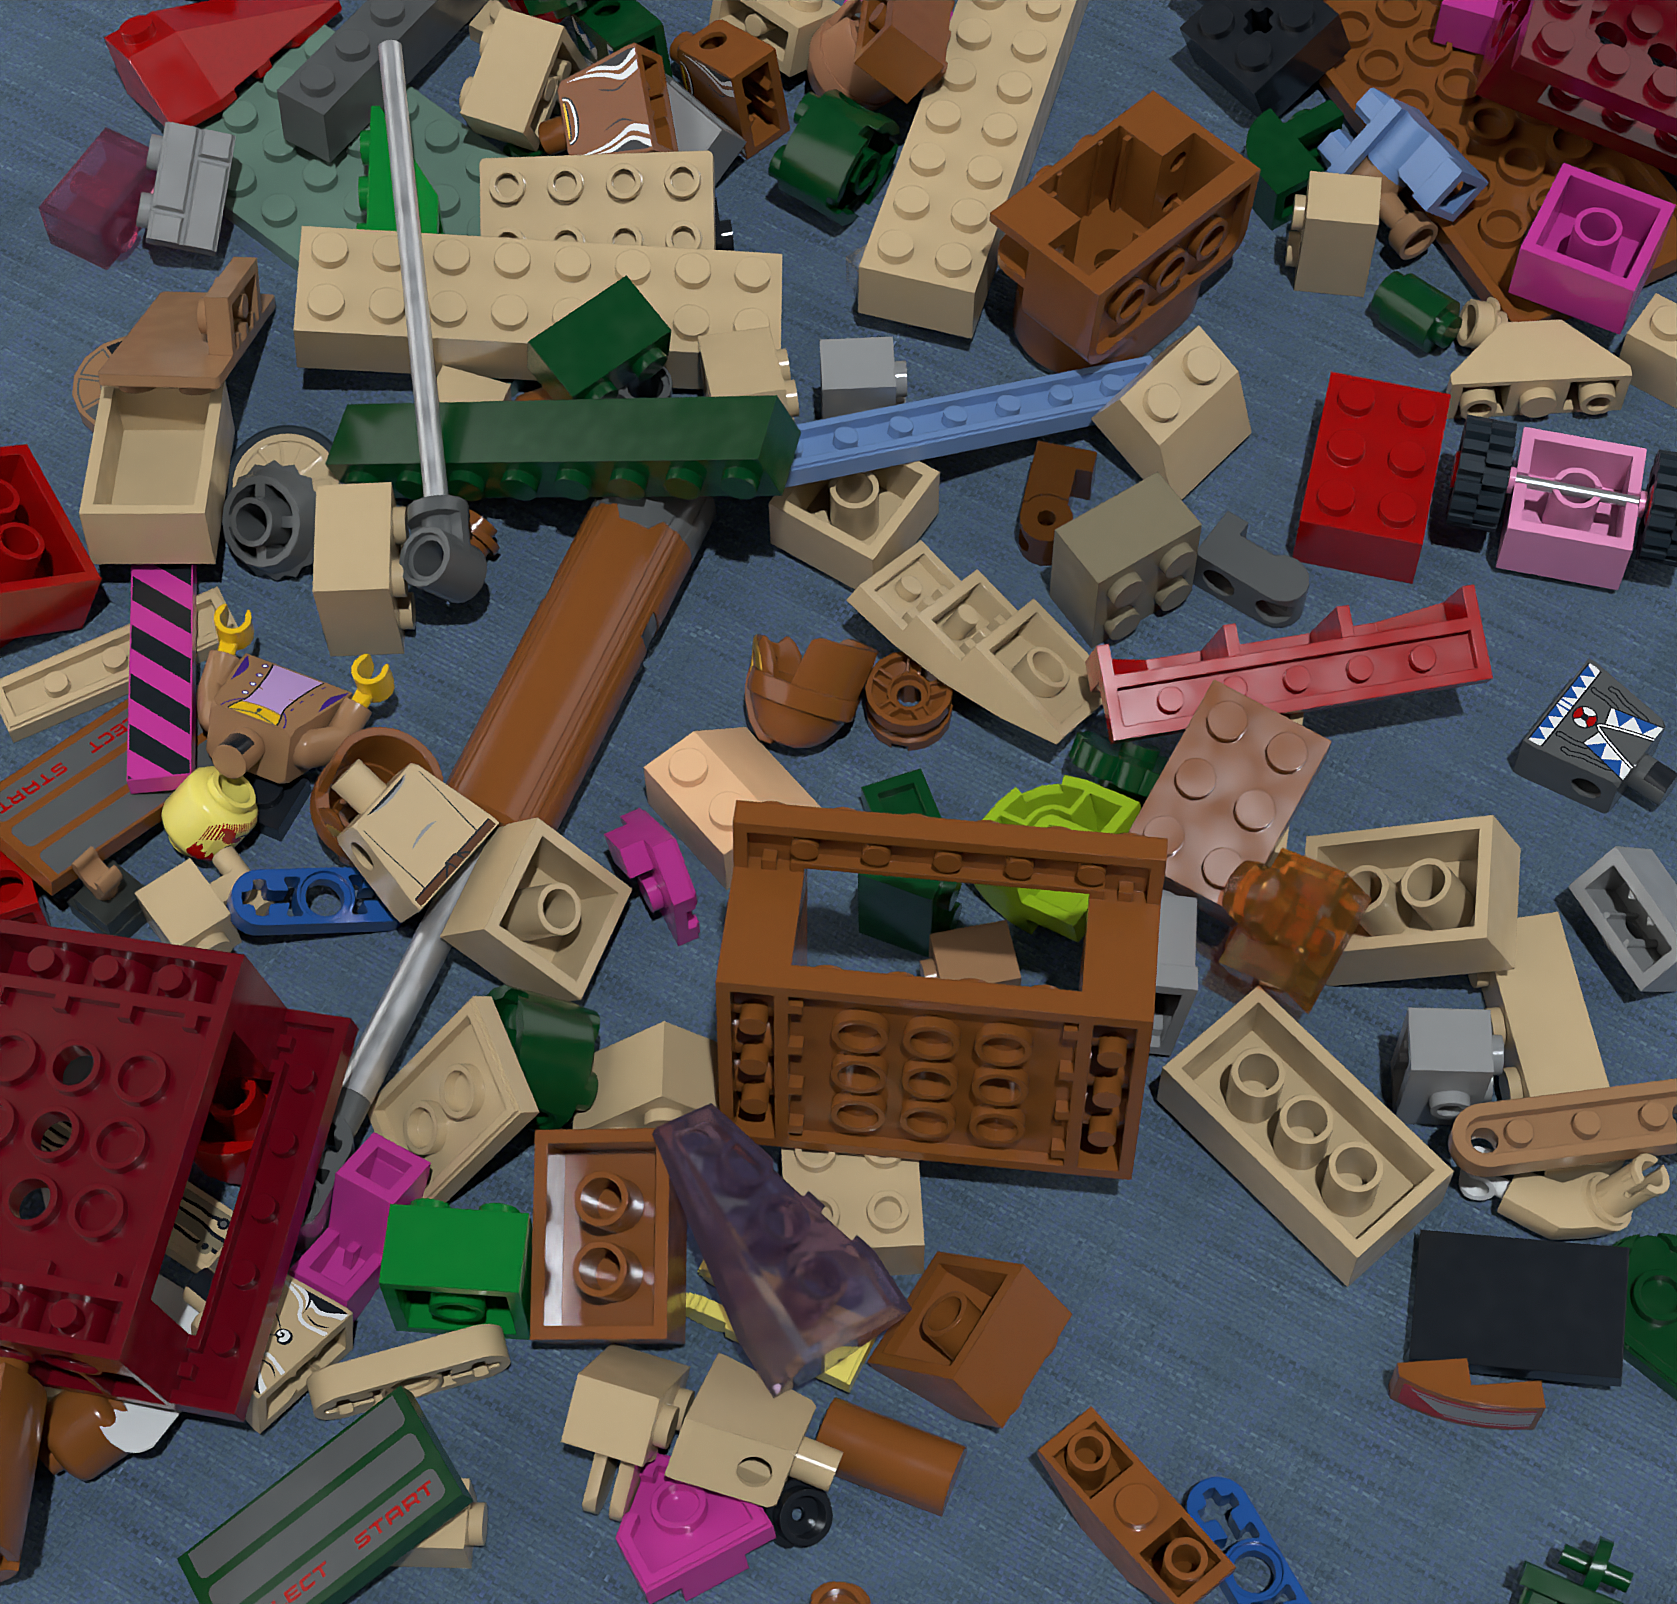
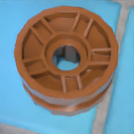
(904, 679)

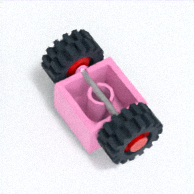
(1566, 502)

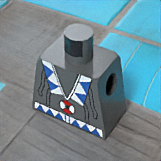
(1596, 744)

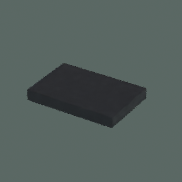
(1521, 1306)

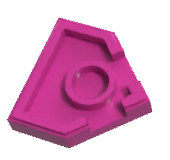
(650, 850)
(687, 1535)

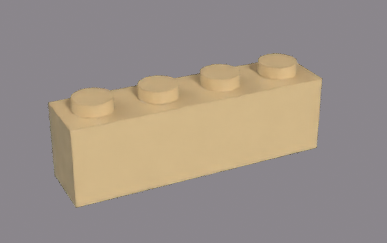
(1544, 1024)

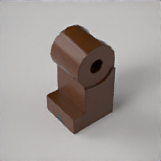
(1053, 482)

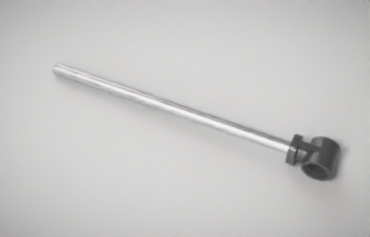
(439, 547)

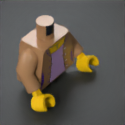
(274, 717)

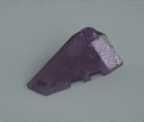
(782, 1269)

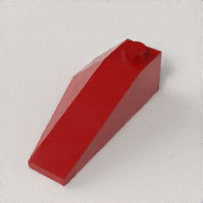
(193, 55)

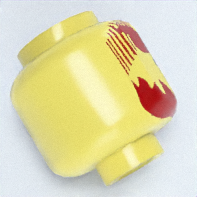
(209, 813)

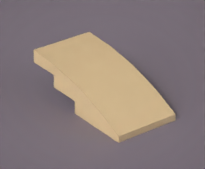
(980, 644)

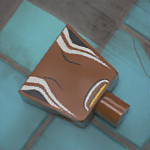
(735, 80)
(613, 108)

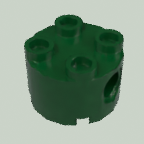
(835, 155)
(553, 1049)

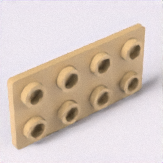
(602, 198)

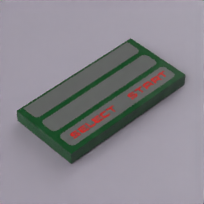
(334, 1515)

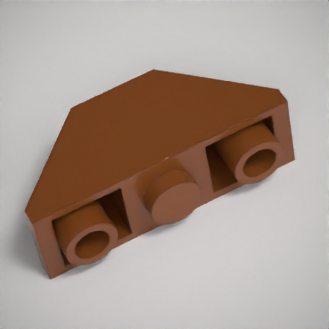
(1132, 1514)

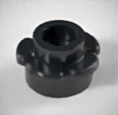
(815, 1520)

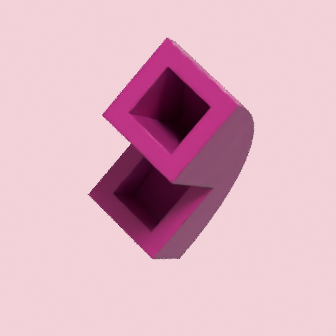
(350, 1251)

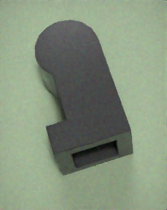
(1250, 577)

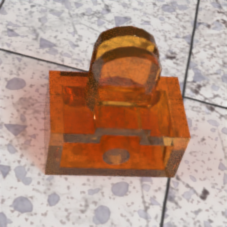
(1289, 925)

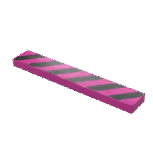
(162, 677)

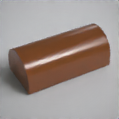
(892, 1456)

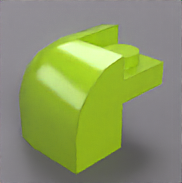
(1073, 805)

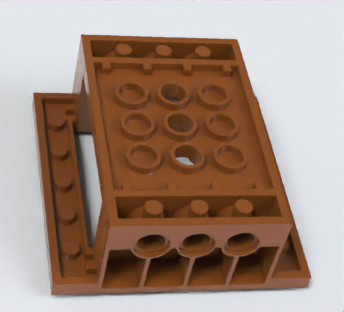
(926, 1060)

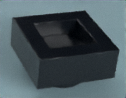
(278, 803)

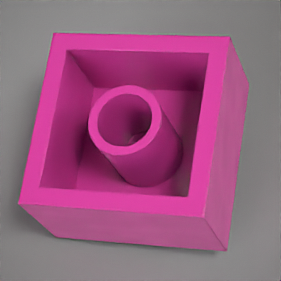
(1591, 248)

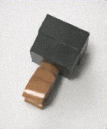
(108, 898)

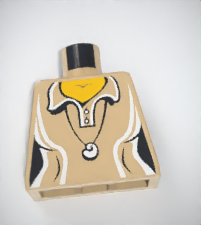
(304, 1337)

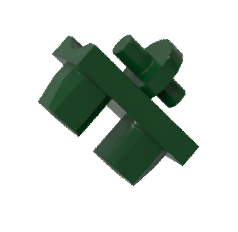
(1550, 1588)

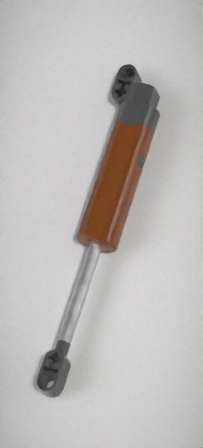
(536, 739)

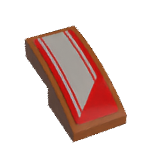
(1446, 1393)

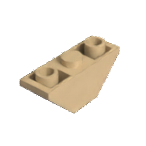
(1536, 373)

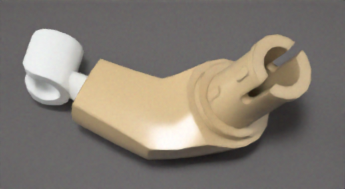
(1571, 1209)

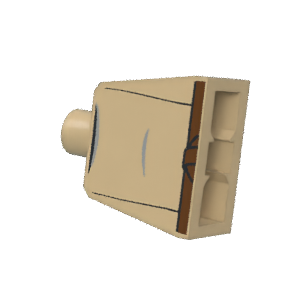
(408, 833)

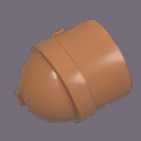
(832, 58)

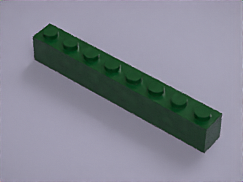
(577, 447)

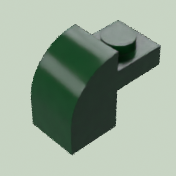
(1287, 156)

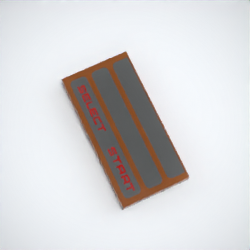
(78, 800)

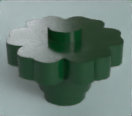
(1121, 767)

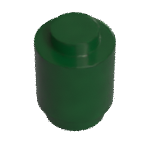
(1417, 311)

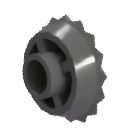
(271, 520)

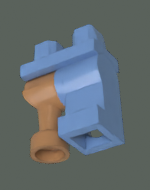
(1404, 152)

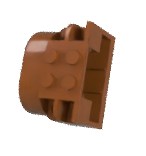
(1122, 236)

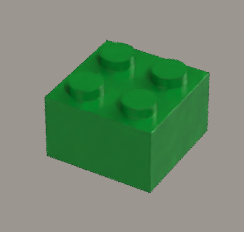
(457, 1267)

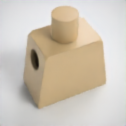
(747, 1441)

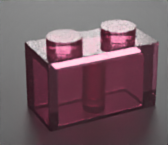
(99, 200)

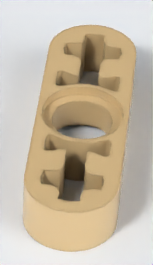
(417, 1366)

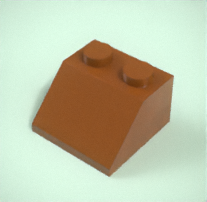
(972, 1337)

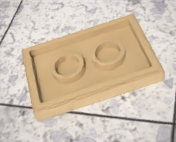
(457, 1099)

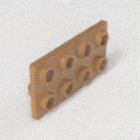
(192, 336)

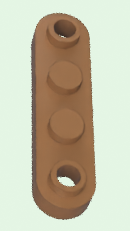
(1567, 1129)

